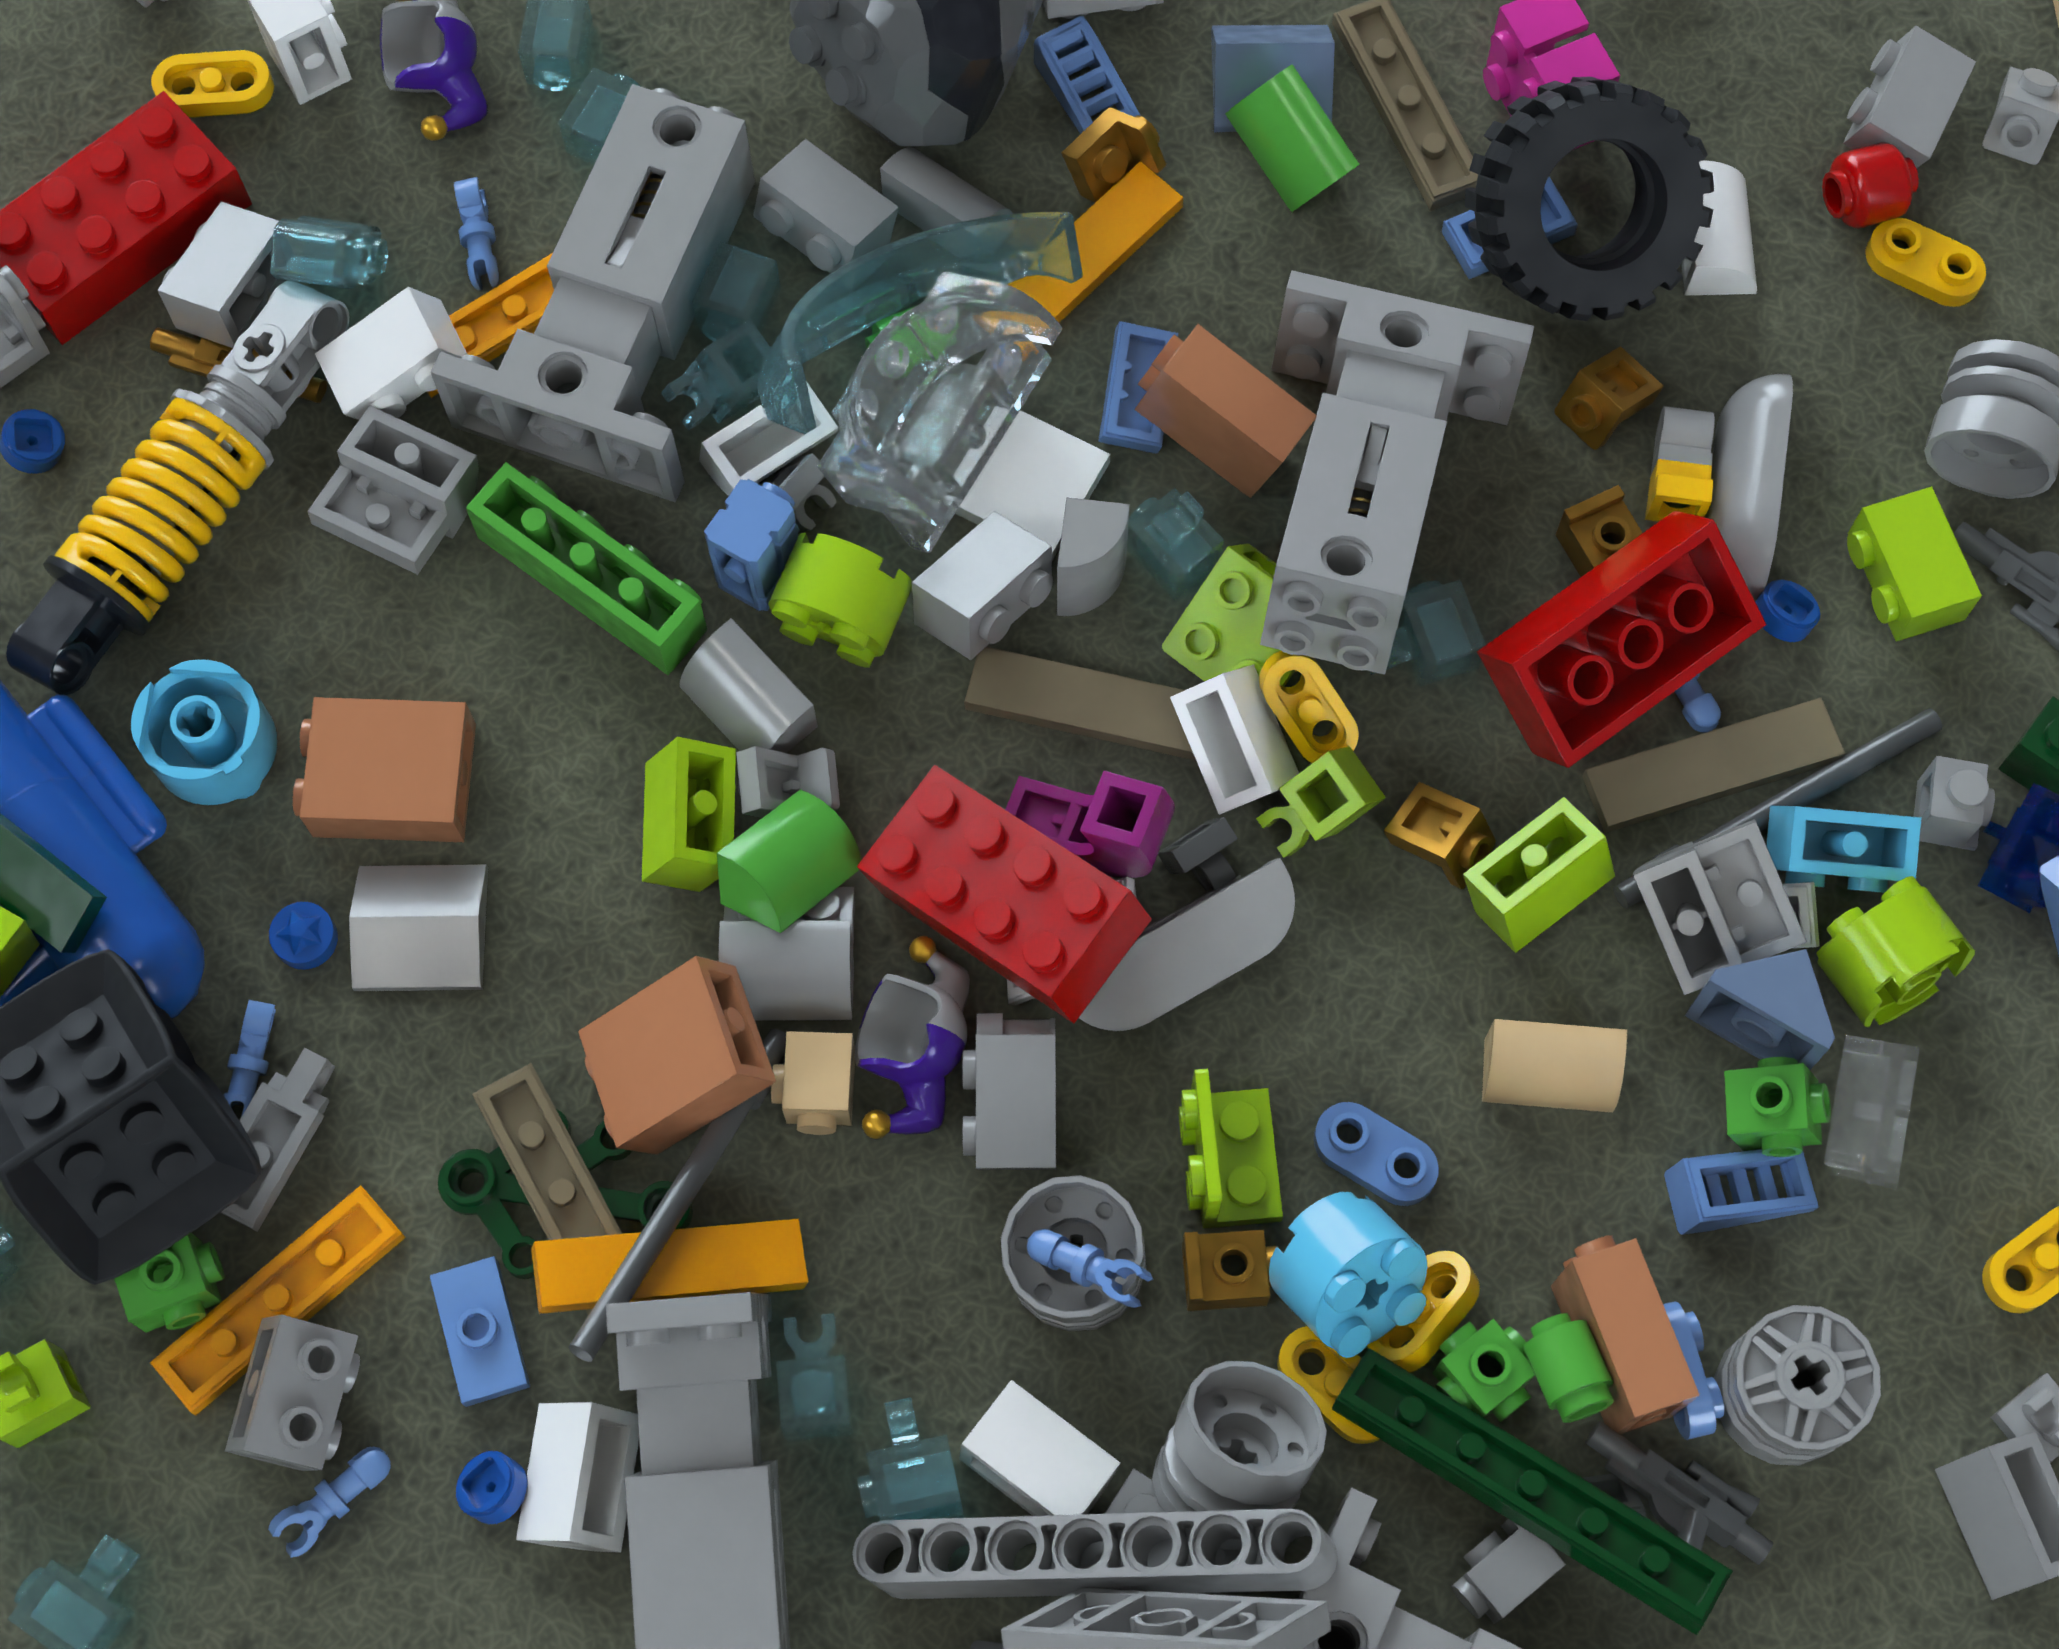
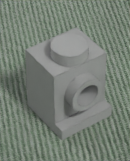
(1953, 802)
(1505, 1572)

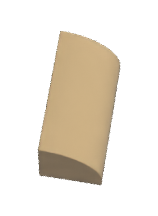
(1553, 1065)

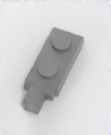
(280, 1127)

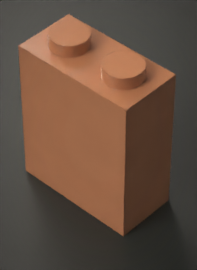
(1222, 409)
(386, 769)
(676, 1056)
(1624, 1311)

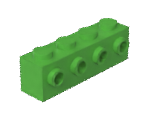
(588, 567)

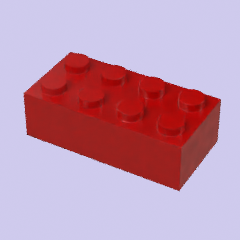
(115, 215)
(1622, 638)
(1005, 893)

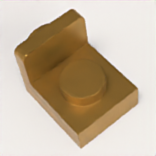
(1110, 151)
(1606, 396)
(1441, 831)

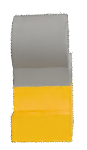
(1681, 463)

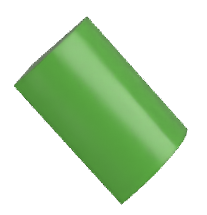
(1291, 138)
(787, 862)

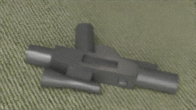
(2031, 573)
(1680, 1503)

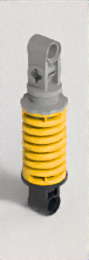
(173, 492)

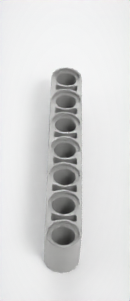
(1122, 1566)

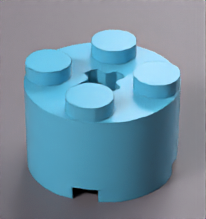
(205, 733)
(1350, 1272)

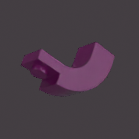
(1111, 830)

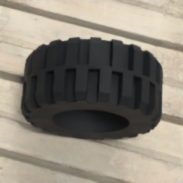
(1662, 217)

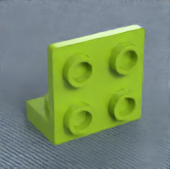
(1226, 617)
(1235, 1155)

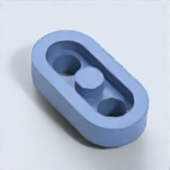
(1373, 1156)
(1701, 1414)

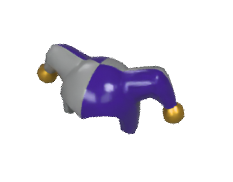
(430, 50)
(915, 1039)

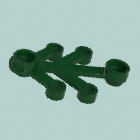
(502, 1186)

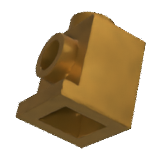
(1589, 522)
(1210, 1286)

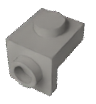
(2024, 115)
(774, 776)

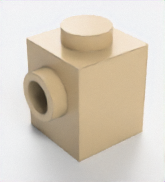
(816, 1081)

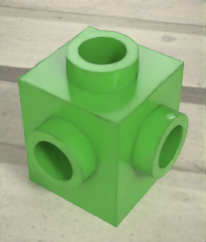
(1776, 1107)
(172, 1286)
(1464, 1382)

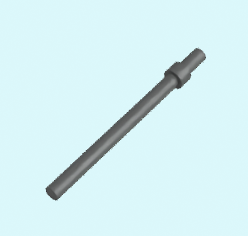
(1818, 784)
(670, 1211)

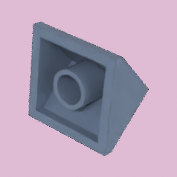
(1253, 54)
(1767, 1008)

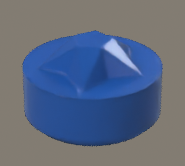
(32, 441)
(1788, 610)
(303, 935)
(491, 1487)

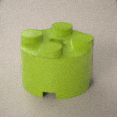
(839, 596)
(1892, 953)

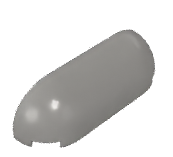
(1750, 473)
(1196, 948)

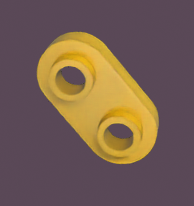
(215, 82)
(1925, 263)
(1306, 705)
(2036, 1257)
(1440, 1316)
(1327, 1384)

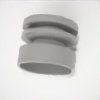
(1998, 420)
(1085, 1214)
(1766, 1409)
(1239, 1443)

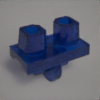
(2022, 849)

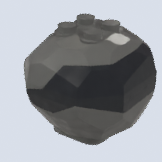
(914, 65)

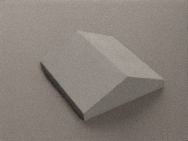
(418, 927)

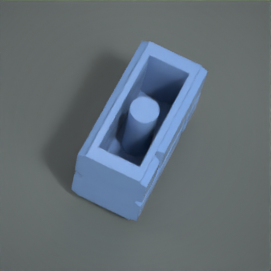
(752, 541)

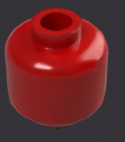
(1870, 185)

